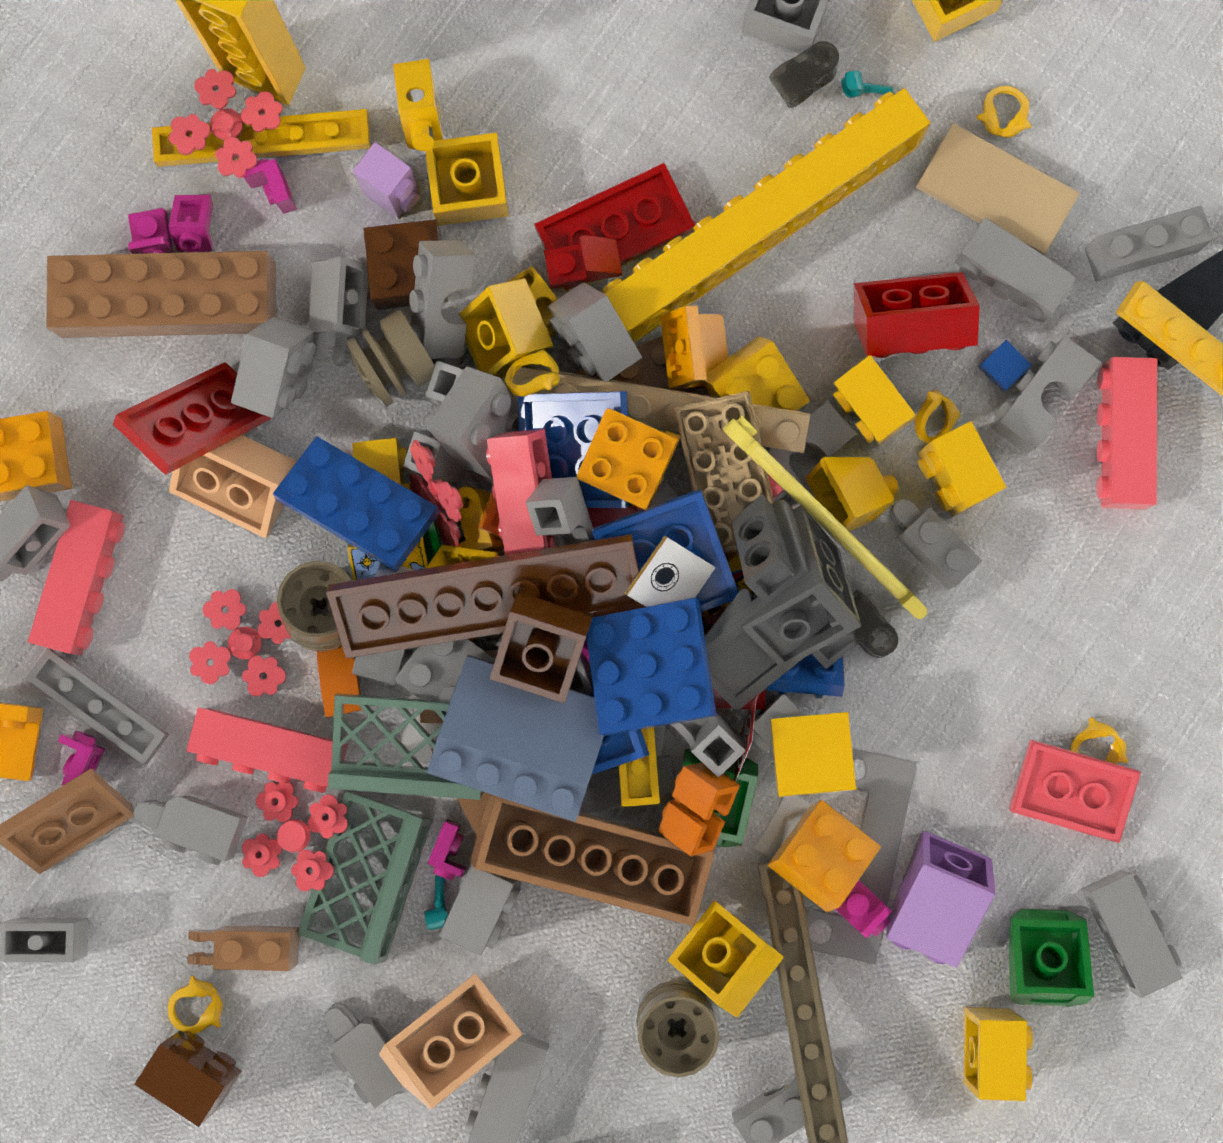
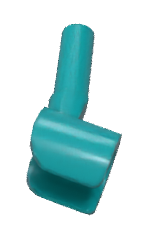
(854, 86)
(436, 917)

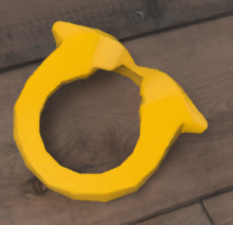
(989, 114)
(541, 382)
(931, 402)
(1096, 730)
(200, 989)

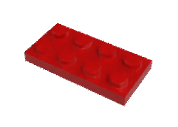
(637, 213)
(188, 419)

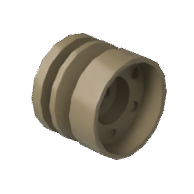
(391, 358)
(298, 597)
(677, 1050)

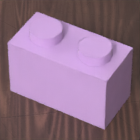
(387, 180)

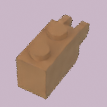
(248, 948)

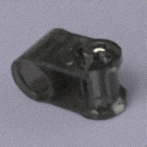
(801, 77)
(872, 622)

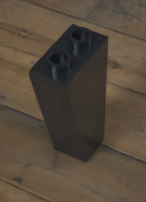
(1194, 293)

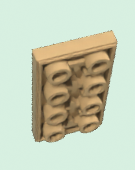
(998, 186)
(717, 464)

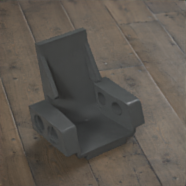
(799, 607)

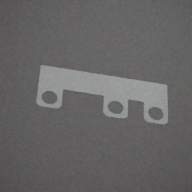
(889, 790)

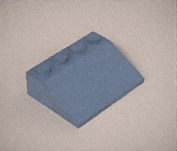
(518, 742)

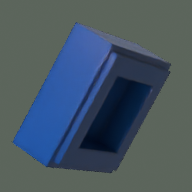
(1004, 366)

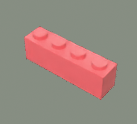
(1128, 433)
(518, 466)
(76, 579)
(262, 747)

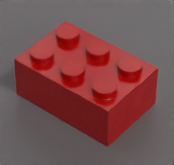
(916, 314)

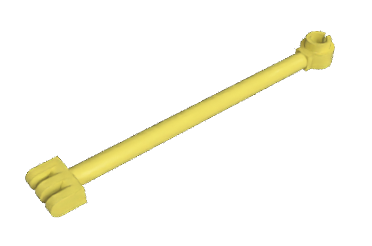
(742, 434)

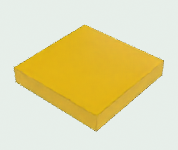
(813, 754)

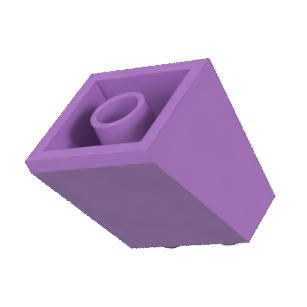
(941, 900)

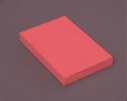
(1074, 791)

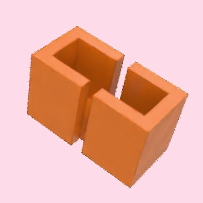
(690, 817)

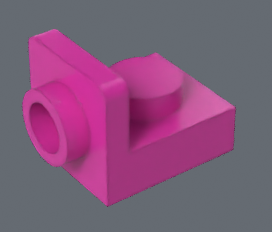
(274, 184)
(191, 223)
(150, 232)
(86, 755)
(447, 843)
(865, 911)

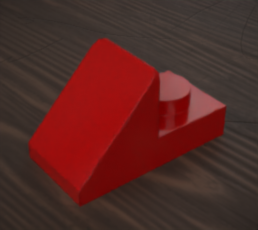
(584, 262)

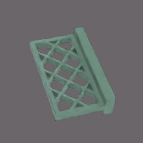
(382, 776)
(391, 894)

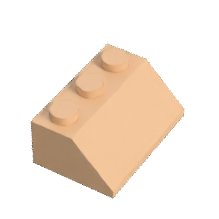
(236, 483)
(450, 1042)

